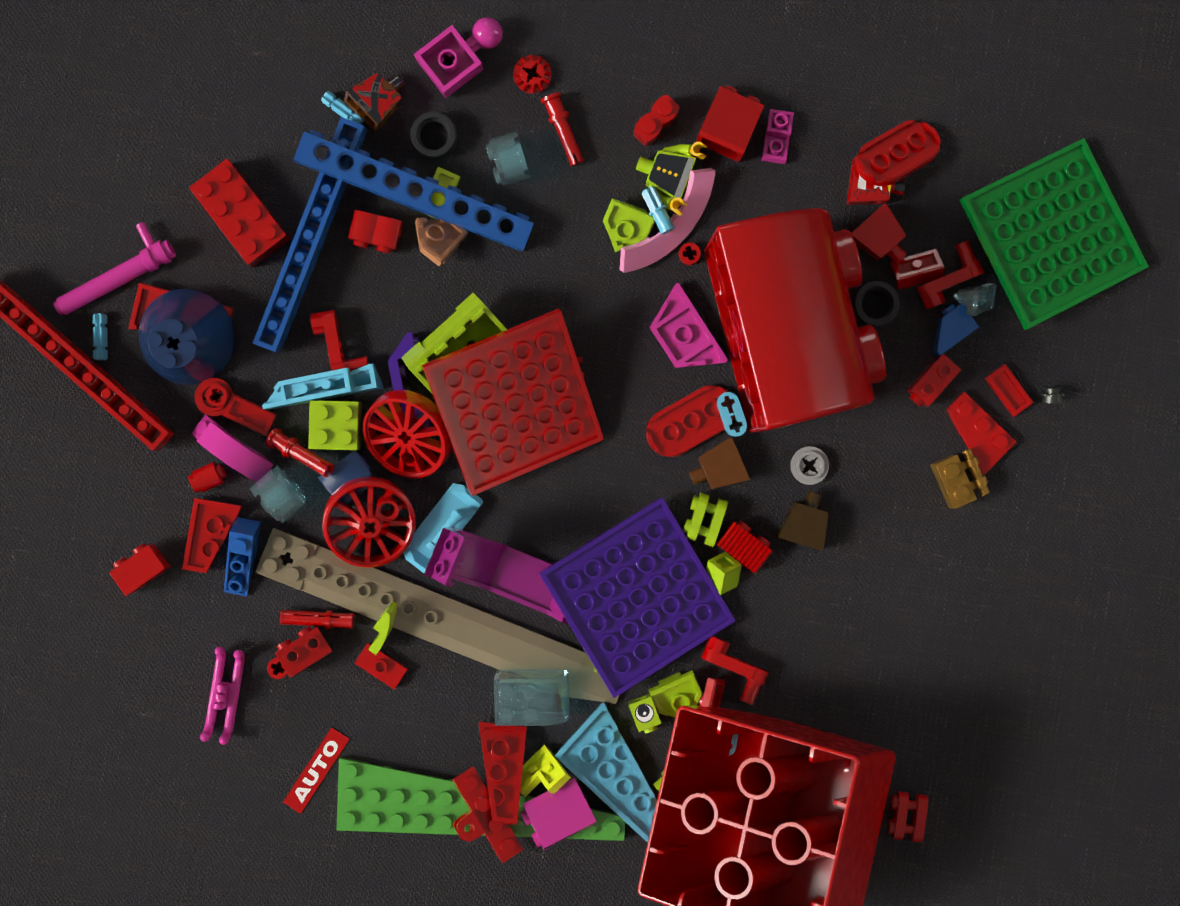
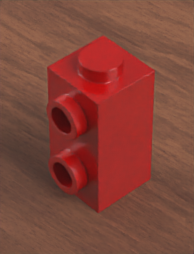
(933, 381)

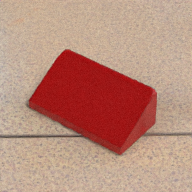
(917, 269)

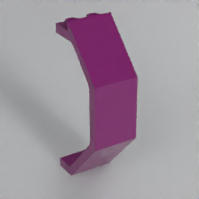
(493, 568)

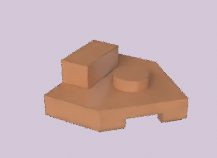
(438, 239)

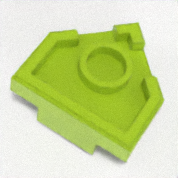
(626, 224)
(676, 692)

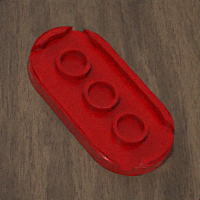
(897, 153)
(687, 422)

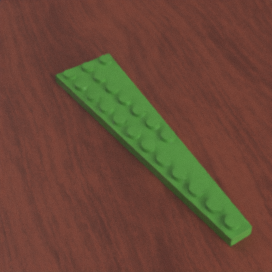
(408, 802)

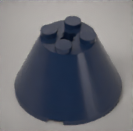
(186, 336)

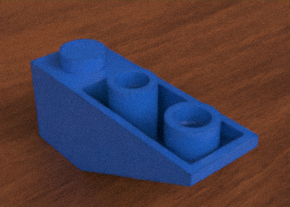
(241, 555)

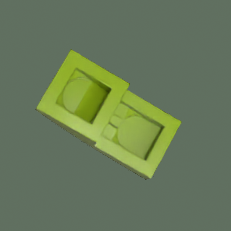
(384, 627)

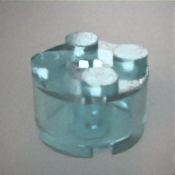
(508, 159)
(278, 495)

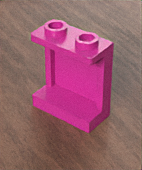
(558, 815)

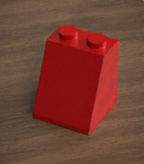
(730, 123)

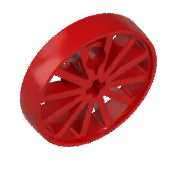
(407, 433)
(375, 515)

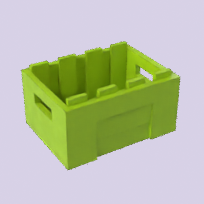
(468, 323)

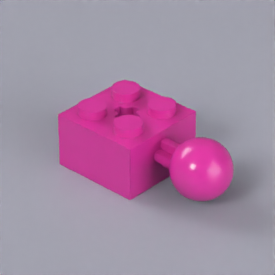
(450, 45)

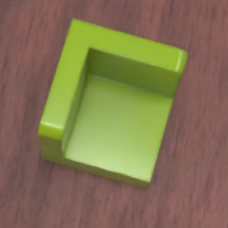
(724, 572)

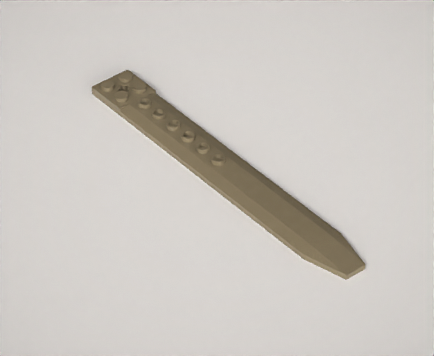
(427, 614)

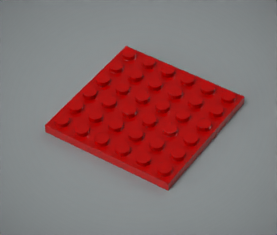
(513, 401)

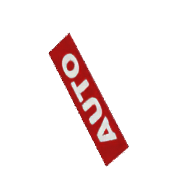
(316, 770)

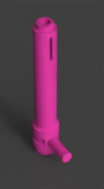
(145, 261)

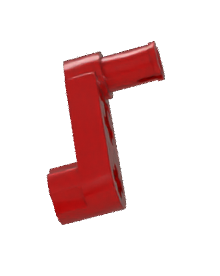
(931, 292)
(327, 323)
(716, 653)

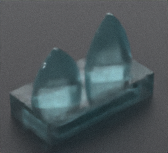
(977, 298)

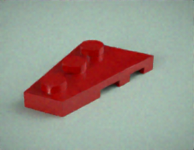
(979, 432)

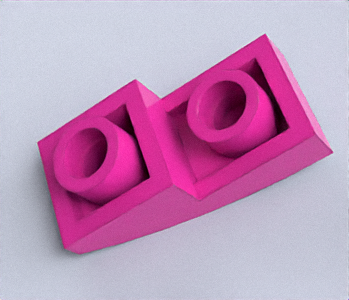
(777, 136)

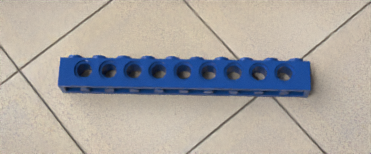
(314, 140)
(306, 245)

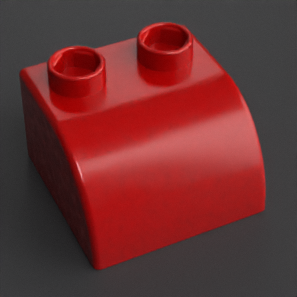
(792, 318)
(770, 824)

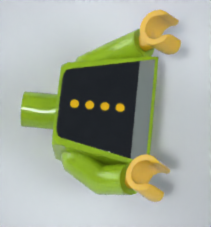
(671, 172)

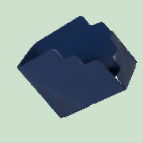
(349, 468)

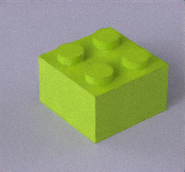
(335, 425)

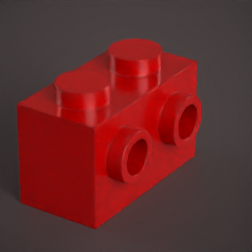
(139, 569)
(302, 651)

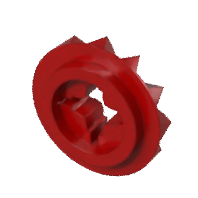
(534, 85)
(200, 396)

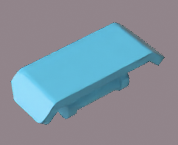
(452, 510)

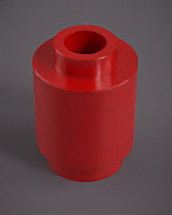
(207, 477)

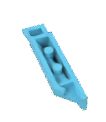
(324, 386)

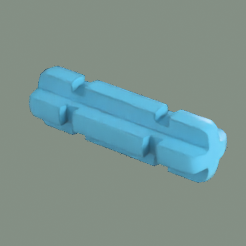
(340, 107)
(100, 336)

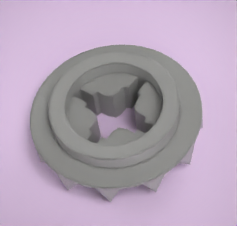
(821, 465)

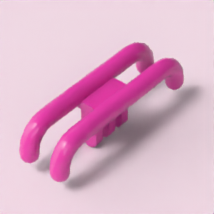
(224, 695)

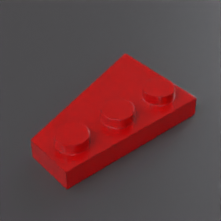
(207, 532)

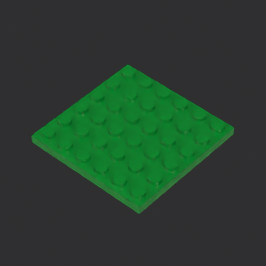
(1054, 233)

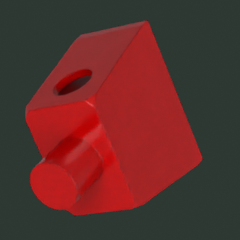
(881, 235)

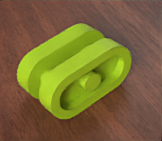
(700, 506)

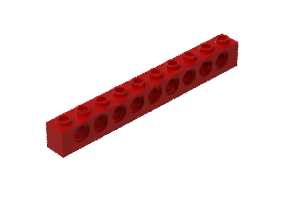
(83, 370)

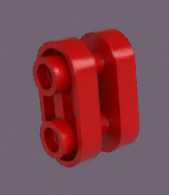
(897, 825)

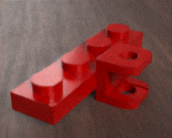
(480, 819)

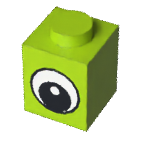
(644, 713)

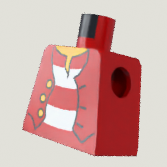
(864, 193)

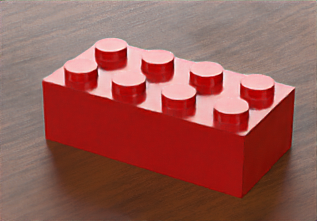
(239, 213)

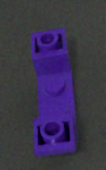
(398, 370)

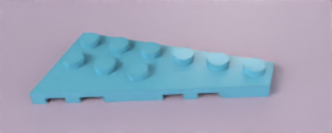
(608, 768)

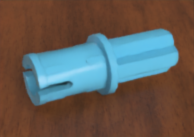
(658, 210)

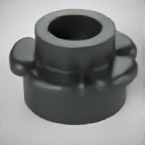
(1052, 395)

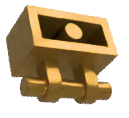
(954, 481)

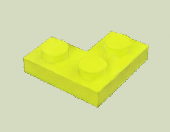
(543, 767)

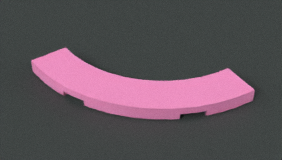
(655, 248)

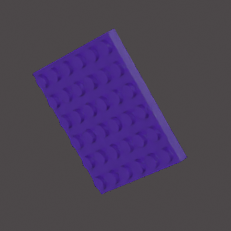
(637, 597)

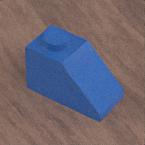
(952, 328)

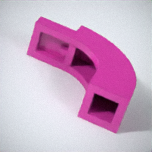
(231, 450)

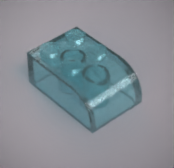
(531, 697)

